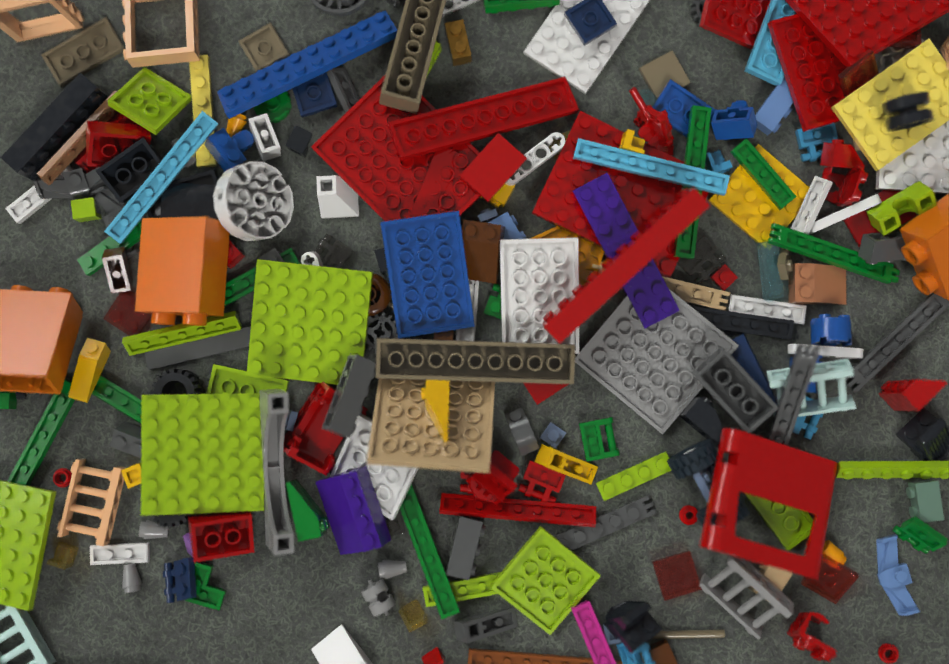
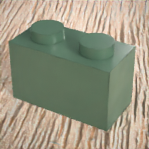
(925, 500)

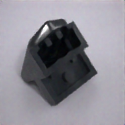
(926, 436)
(632, 624)

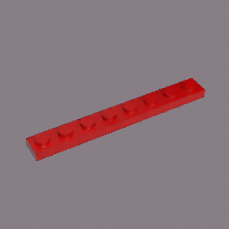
(519, 510)

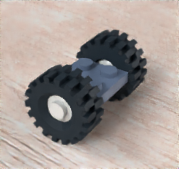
(698, 462)

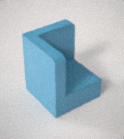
(716, 162)

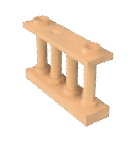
(107, 514)

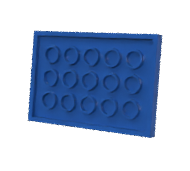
(427, 274)

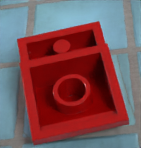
(860, 223)

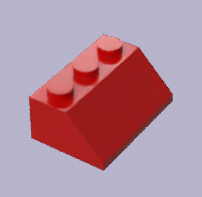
(109, 139)
(910, 394)
(221, 535)

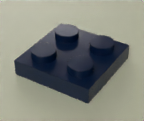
(590, 20)
(314, 96)

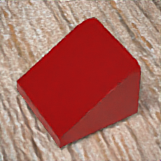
(433, 657)

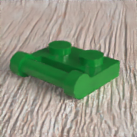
(593, 442)

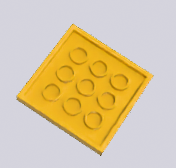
(750, 206)

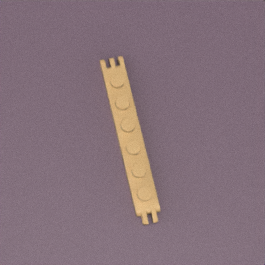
(693, 293)

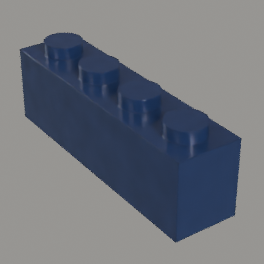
(747, 360)

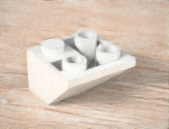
(336, 198)

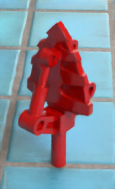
(654, 125)

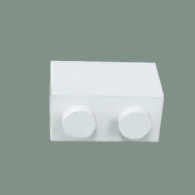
(264, 137)

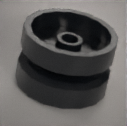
(908, 111)

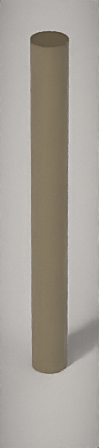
(679, 634)

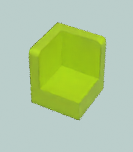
(84, 210)

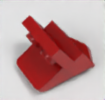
(496, 484)

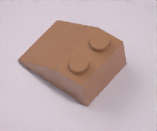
(817, 284)

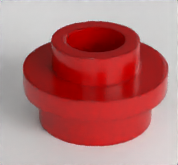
(57, 477)
(682, 515)
(893, 656)

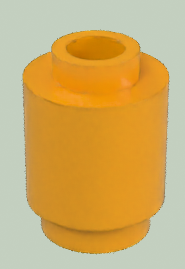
(834, 552)

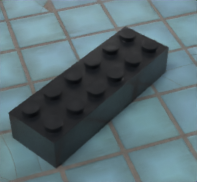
(54, 127)

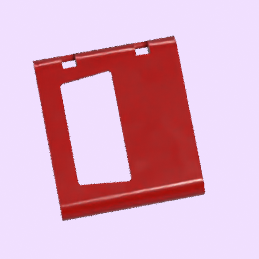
(773, 474)

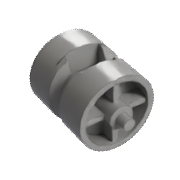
(378, 597)

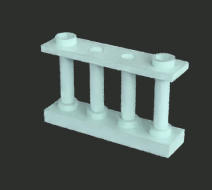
(823, 371)
(32, 637)

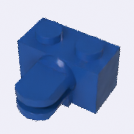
(734, 122)
(229, 150)

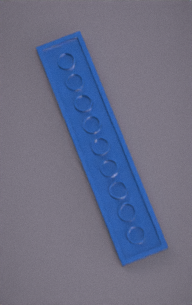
(307, 64)

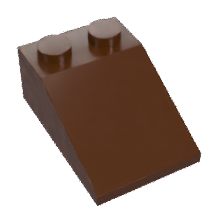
(482, 250)

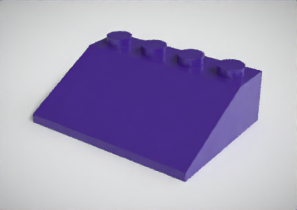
(353, 511)

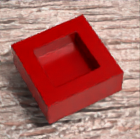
(723, 277)

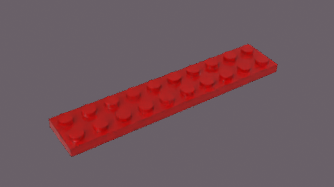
(482, 118)

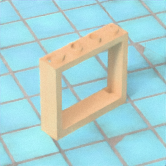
(68, 20)
(163, 56)

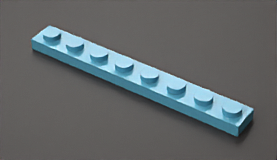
(651, 167)
(161, 177)

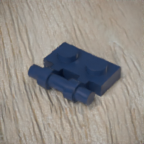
(184, 580)

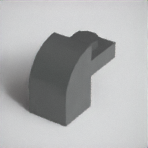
(521, 431)

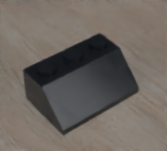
(129, 169)

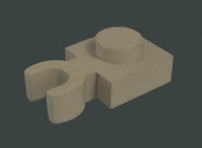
(784, 264)

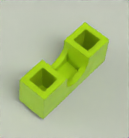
(915, 198)

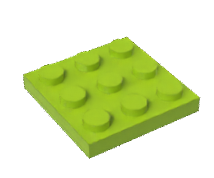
(149, 100)

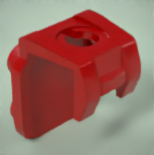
(847, 185)
(802, 641)

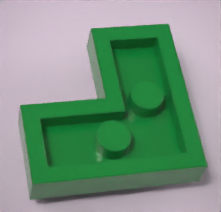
(206, 594)

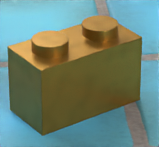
(458, 42)

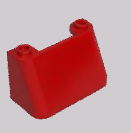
(308, 441)

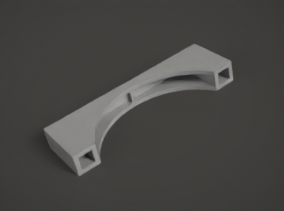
(273, 417)

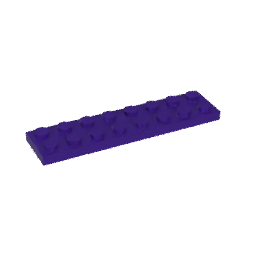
(613, 228)

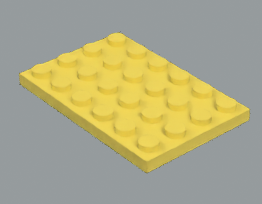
(863, 112)

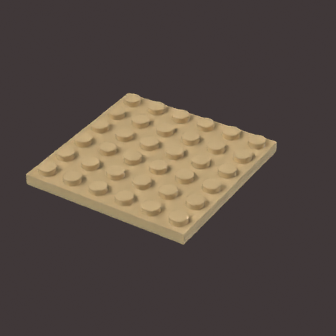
(408, 438)

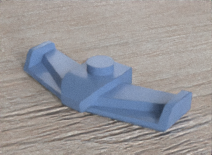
(894, 576)

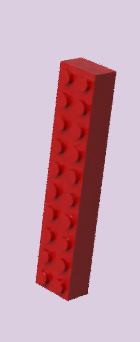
(625, 264)

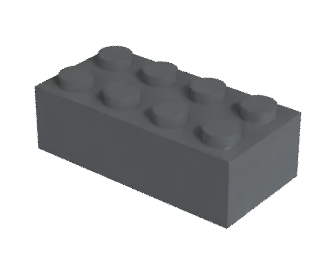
(735, 390)

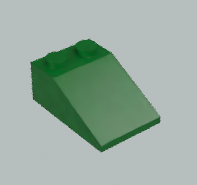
(307, 516)

